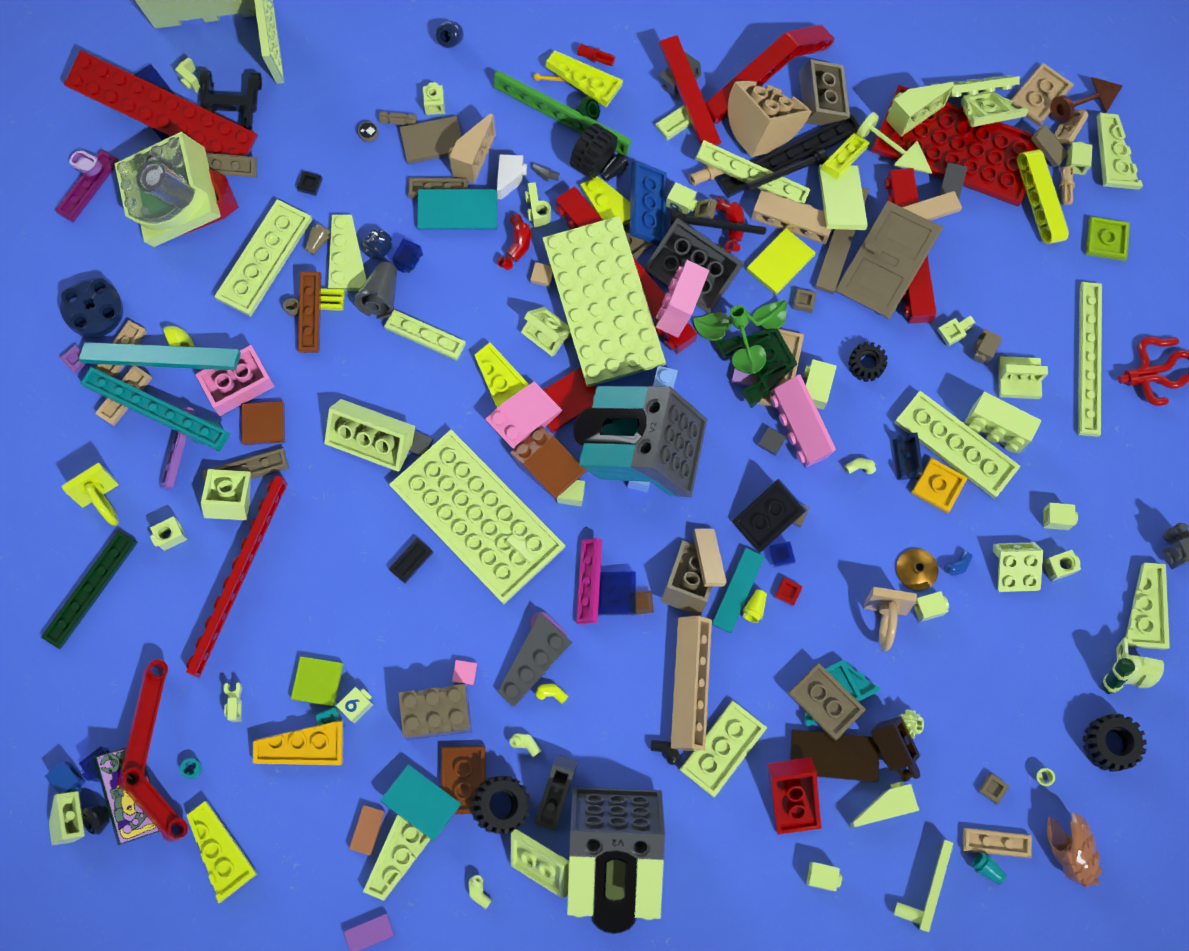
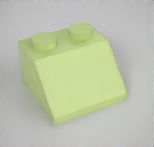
(226, 494)

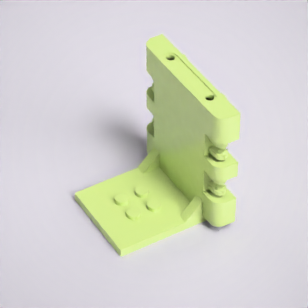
(172, 13)

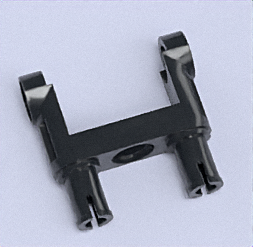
(243, 104)

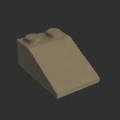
(685, 582)

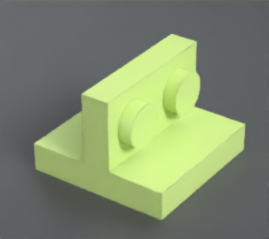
(546, 330)
(1020, 377)

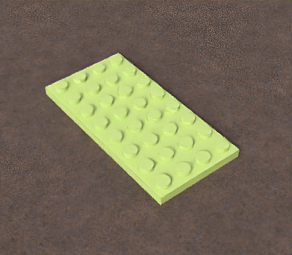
(604, 301)
(476, 515)

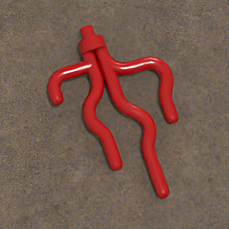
(1147, 373)

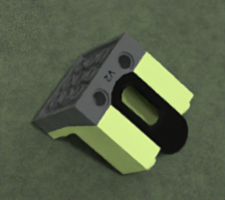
(616, 856)

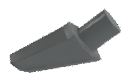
(545, 172)

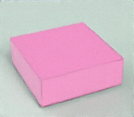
(464, 673)

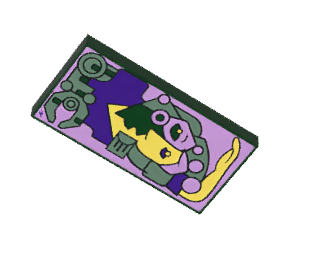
(125, 815)

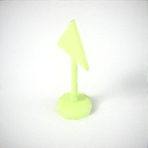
(911, 159)

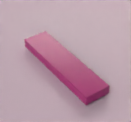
(589, 581)

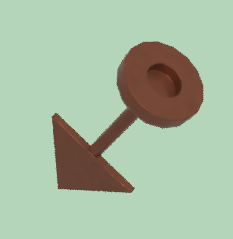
(1064, 109)

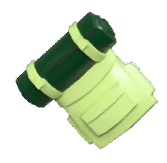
(1132, 670)

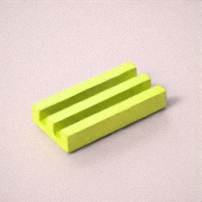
(327, 296)

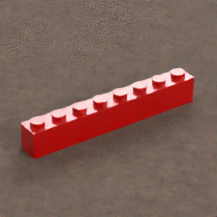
(919, 296)

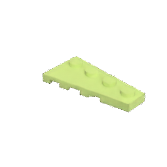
(988, 85)
(345, 262)
(1149, 613)
(395, 859)

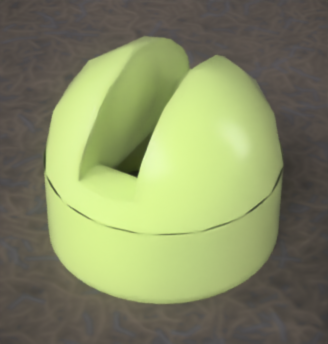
(1050, 775)

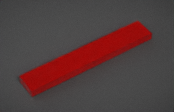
(689, 90)

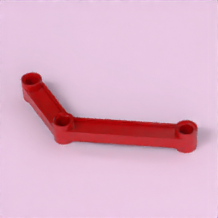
(137, 751)

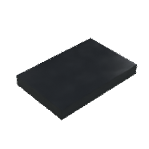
(769, 515)

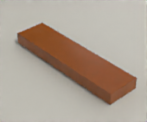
(309, 312)

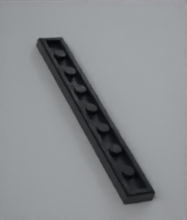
(796, 151)

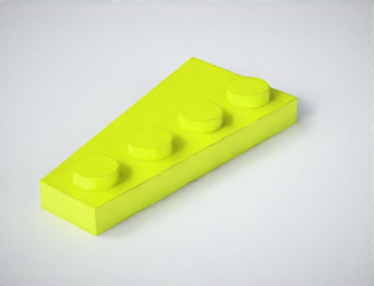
(584, 77)
(222, 856)

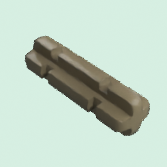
(397, 118)

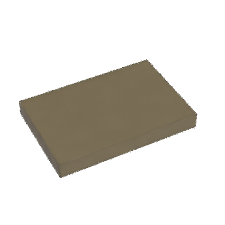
(430, 139)
(826, 701)

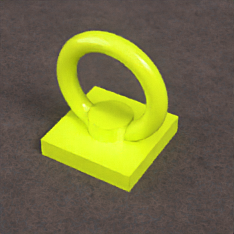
(90, 488)

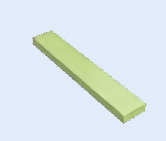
(748, 171)

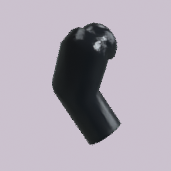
(664, 746)

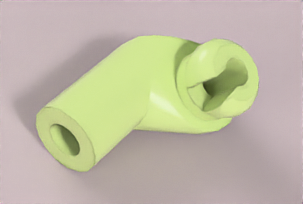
(476, 891)

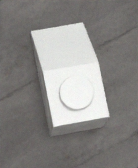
(510, 174)

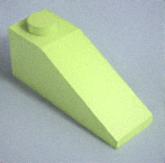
(891, 803)

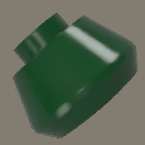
(589, 107)

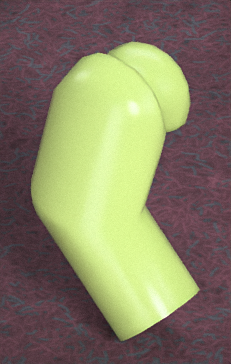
(860, 463)
(525, 741)

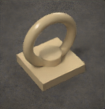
(890, 605)

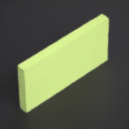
(843, 200)
(725, 749)

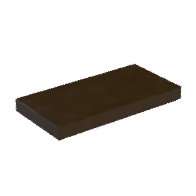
(846, 758)

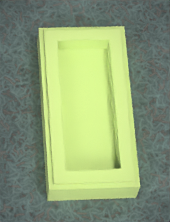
(673, 123)

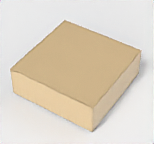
(542, 275)

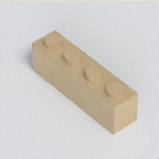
(796, 217)

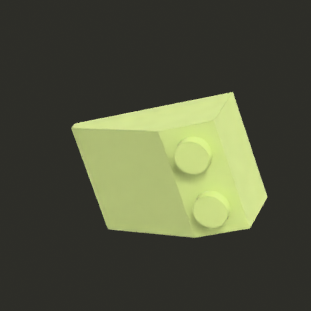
(917, 105)

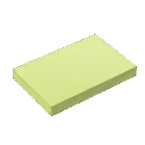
(539, 863)

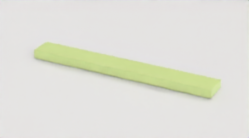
(1090, 359)

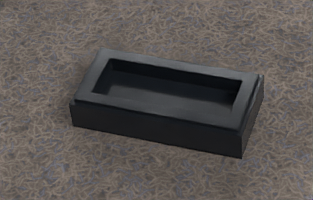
(411, 560)

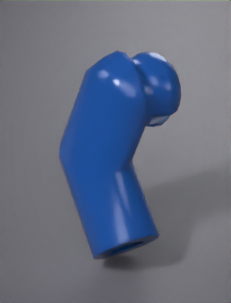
(960, 566)

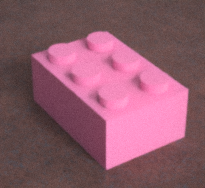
(682, 298)
(233, 388)

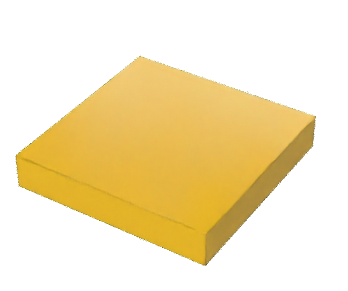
(939, 485)

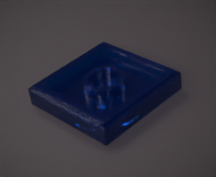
(617, 593)

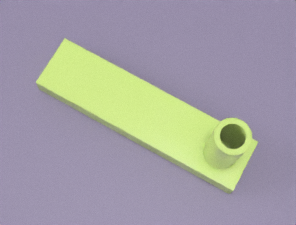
(925, 917)

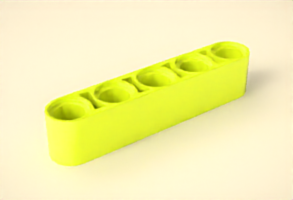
(1042, 196)

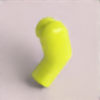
(547, 690)

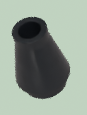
(614, 167)

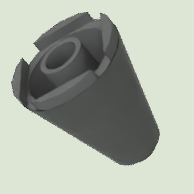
(378, 292)

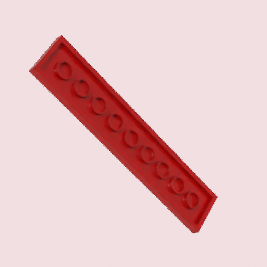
(156, 106)

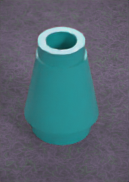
(987, 867)

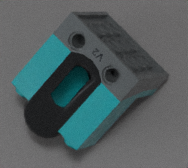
(642, 437)

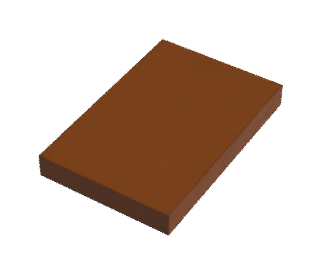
(462, 773)

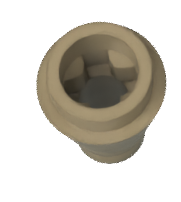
(317, 238)

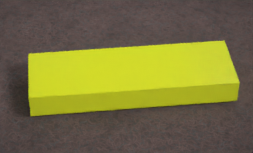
(845, 156)

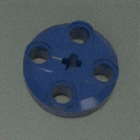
(91, 307)

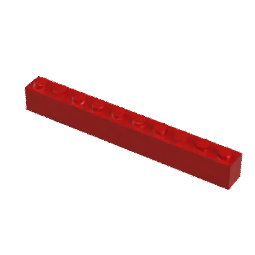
(580, 213)

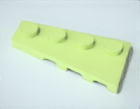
(1115, 155)

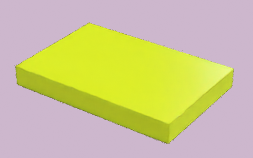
(781, 261)

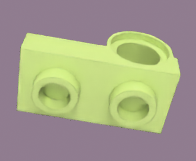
(536, 207)

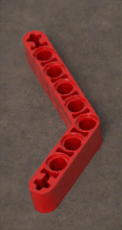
(767, 64)

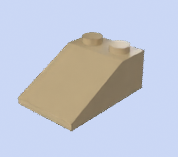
(472, 149)

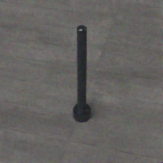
(816, 158)
(717, 223)

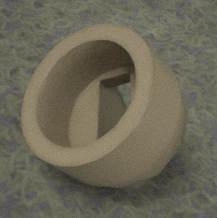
(293, 304)

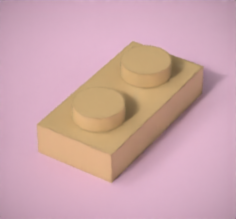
(1068, 131)

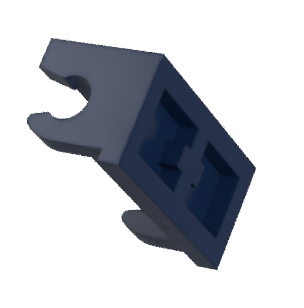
(907, 457)

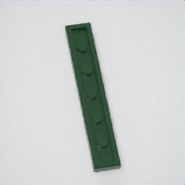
(89, 590)

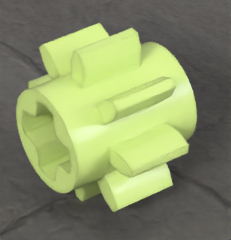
(913, 722)

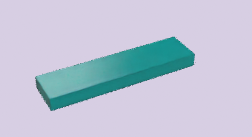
(738, 590)

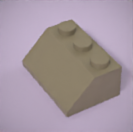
(824, 92)

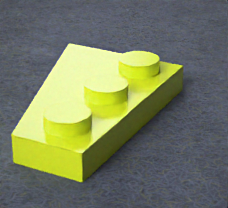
(606, 200)
(499, 374)

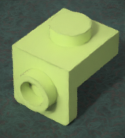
(185, 75)

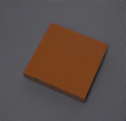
(263, 423)

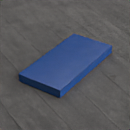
(647, 203)

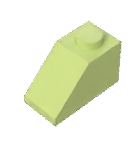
(66, 819)

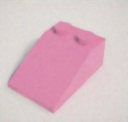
(523, 414)

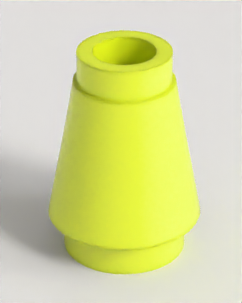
(755, 607)

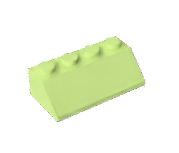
(368, 434)

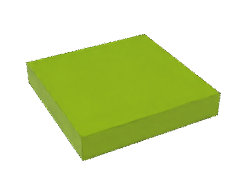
(1107, 238)
(317, 681)

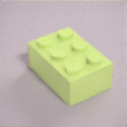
(1002, 423)

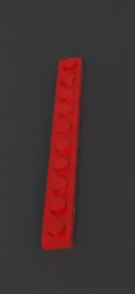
(233, 583)

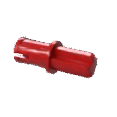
(596, 55)

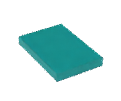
(420, 802)

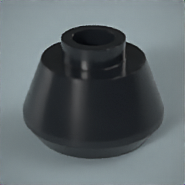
(95, 818)

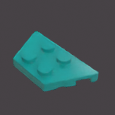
(852, 681)

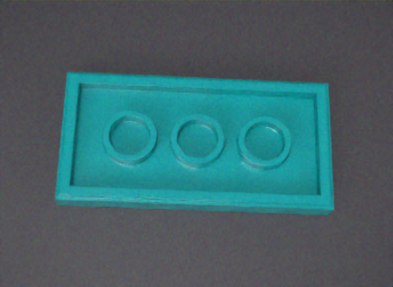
(457, 209)

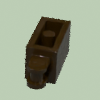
(897, 747)

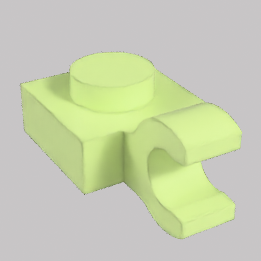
(955, 331)
(233, 709)

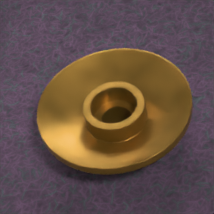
(908, 573)

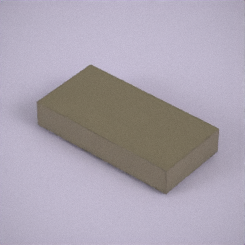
(1049, 145)

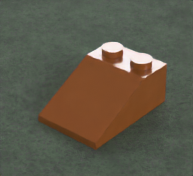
(547, 462)

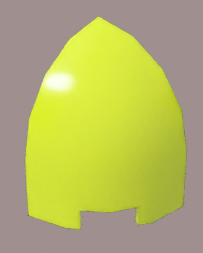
(177, 337)

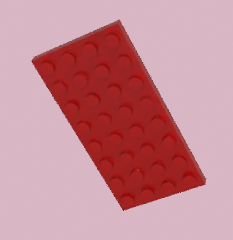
(985, 150)

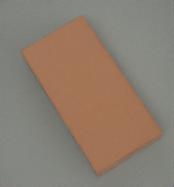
(367, 830)

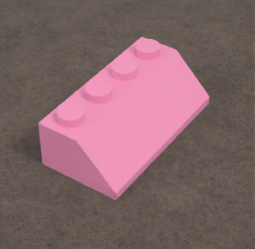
(802, 421)

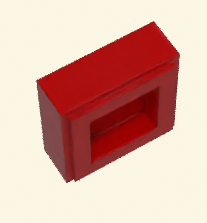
(788, 591)

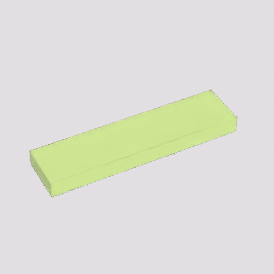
(425, 335)

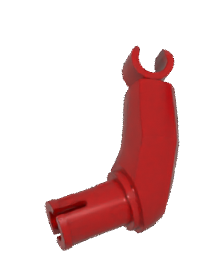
(735, 214)
(520, 243)

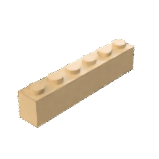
(691, 683)

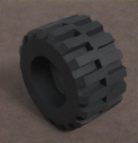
(593, 150)
(1130, 736)
(518, 799)

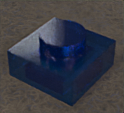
(782, 554)

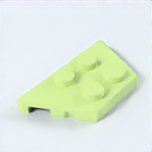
(989, 108)

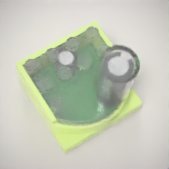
(168, 188)

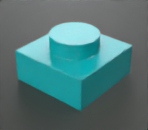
(328, 716)

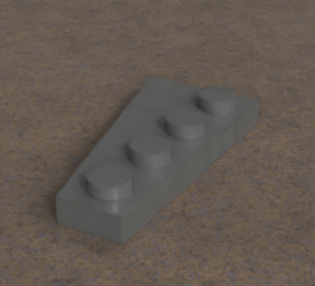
(535, 657)

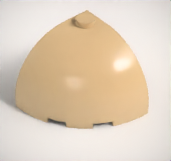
(764, 117)

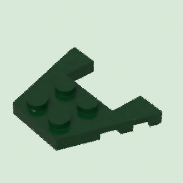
(778, 361)

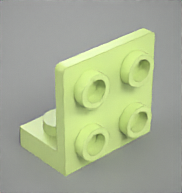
(1019, 566)

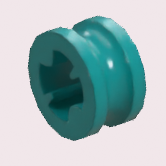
(197, 770)

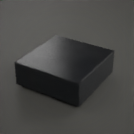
(309, 183)

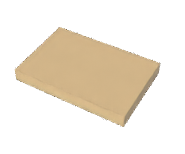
(1039, 92)

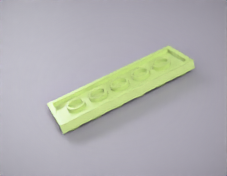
(263, 258)
(957, 444)

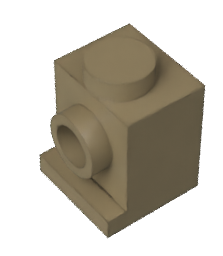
(986, 346)

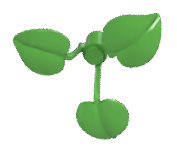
(752, 359)

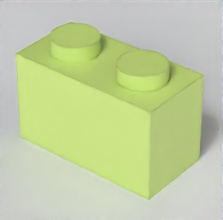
(819, 381)

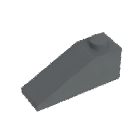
(556, 792)

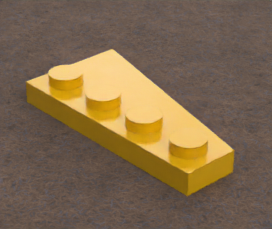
(305, 746)

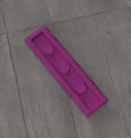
(86, 188)

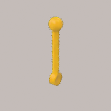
(537, 77)

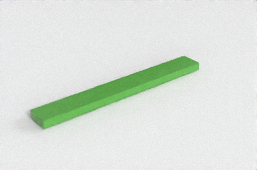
(553, 108)

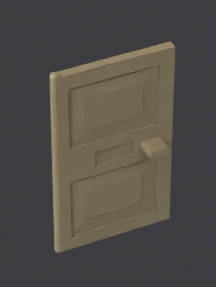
(889, 259)

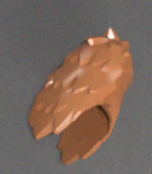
(1076, 855)

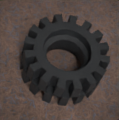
(870, 350)

